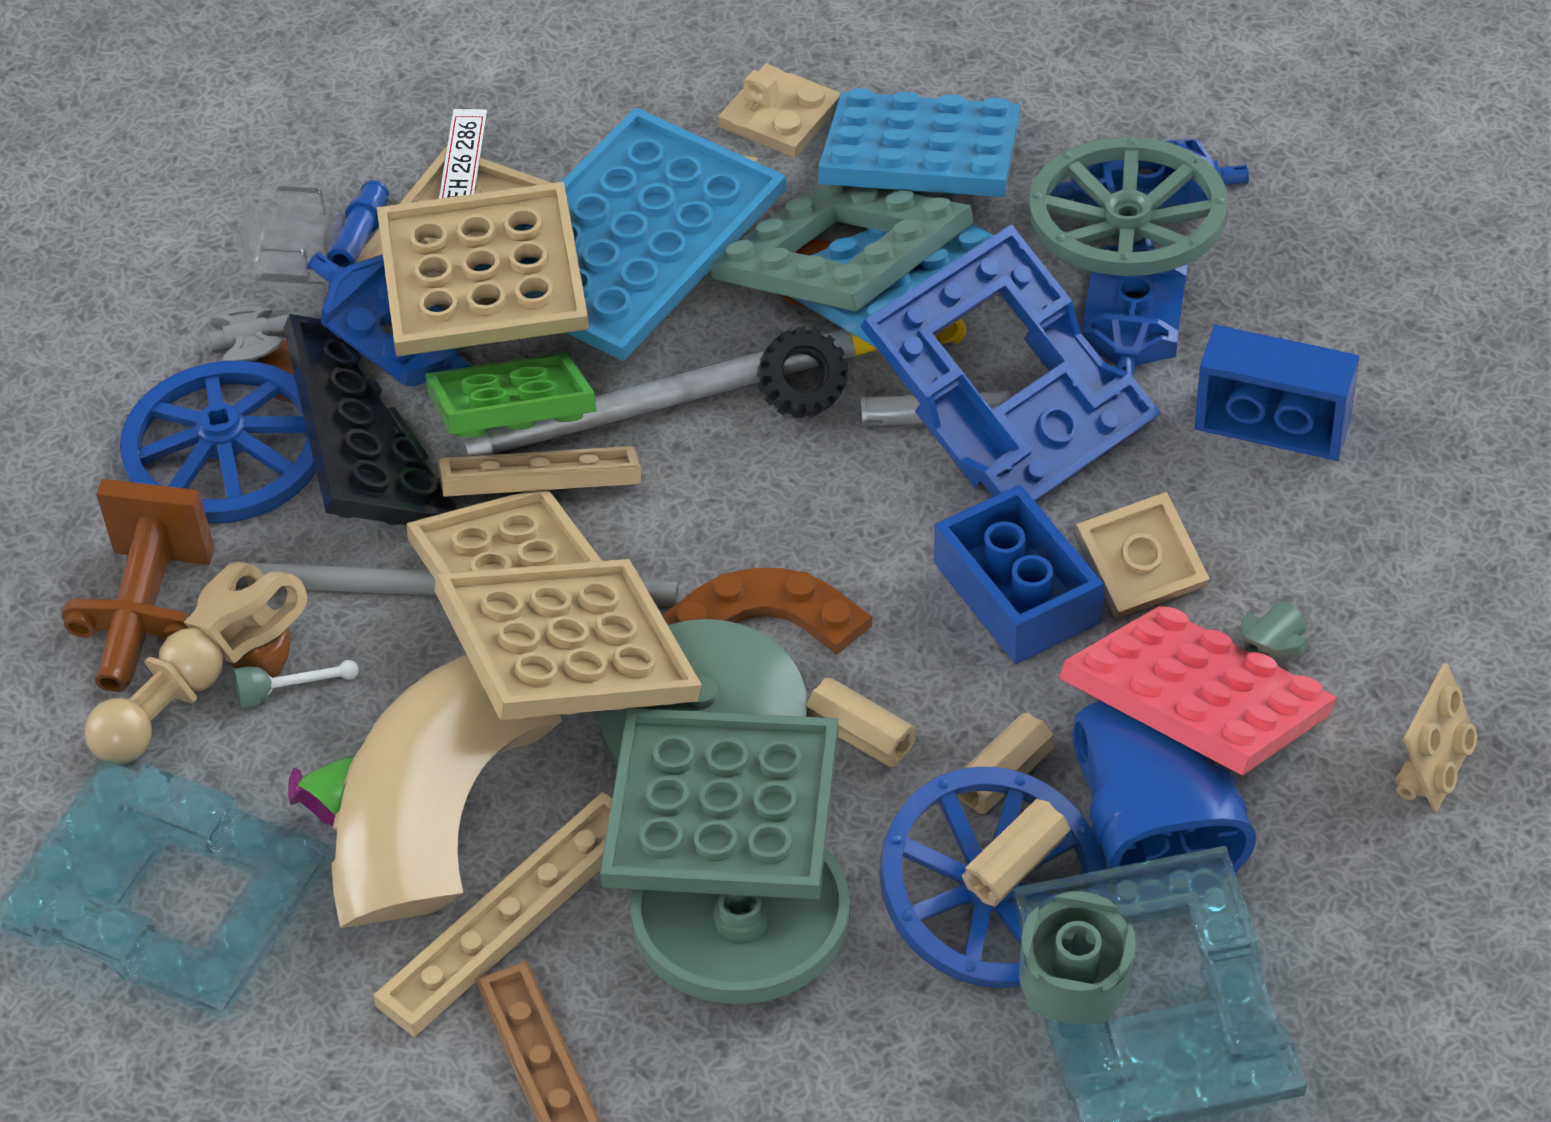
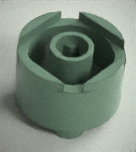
(1076, 959)

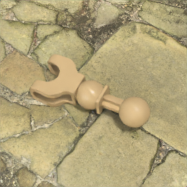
(192, 659)

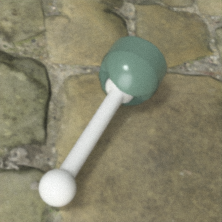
(255, 685)

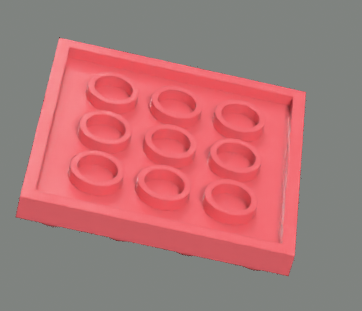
(1199, 688)

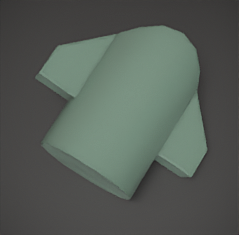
(1276, 632)

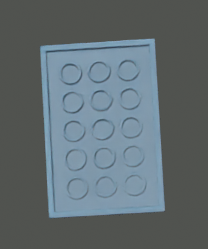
(651, 221)

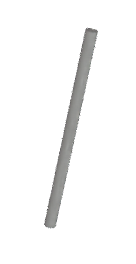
(402, 581)

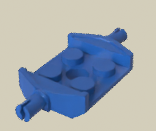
(1111, 177)
(360, 307)
(1129, 328)

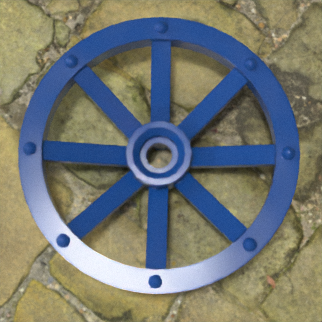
(221, 434)
(909, 918)

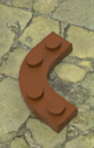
(777, 594)

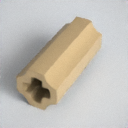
(862, 722)
(1016, 748)
(1016, 852)

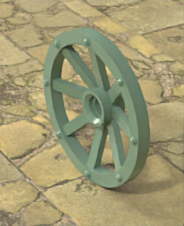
(1128, 212)

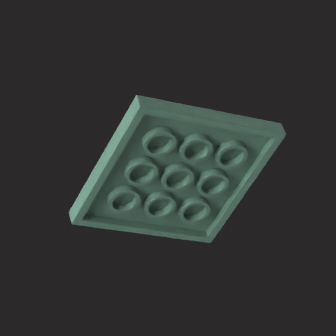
(721, 804)

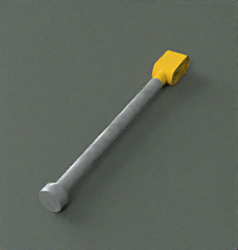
(669, 392)

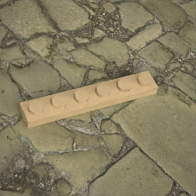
(497, 921)

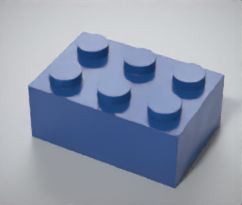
(1276, 392)
(1018, 574)

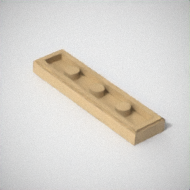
(539, 471)

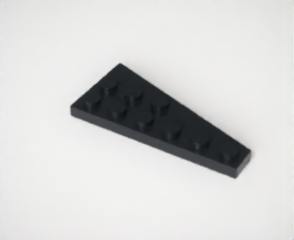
(360, 448)

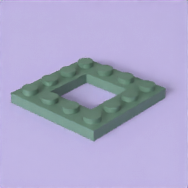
(914, 228)

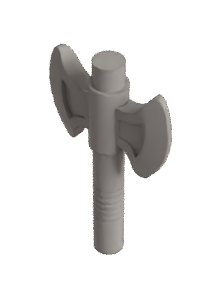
(249, 333)

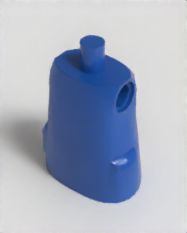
(1155, 793)

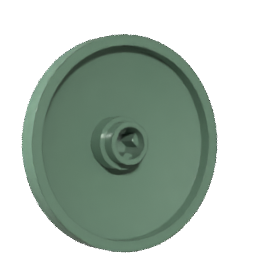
(737, 671)
(741, 944)

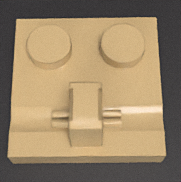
(779, 110)
(1141, 555)

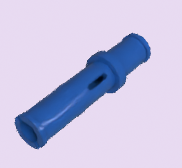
(360, 221)

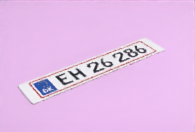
(463, 152)

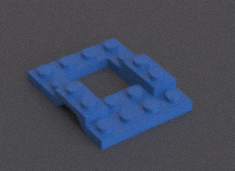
(1047, 427)

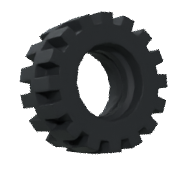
(826, 355)

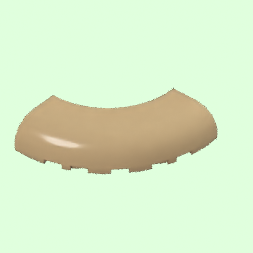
(409, 795)

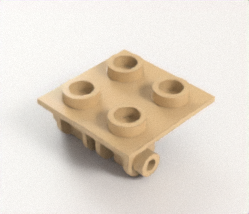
(1436, 743)

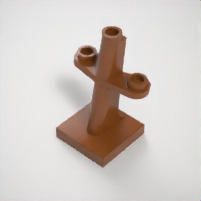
(151, 528)

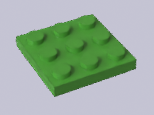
(510, 394)

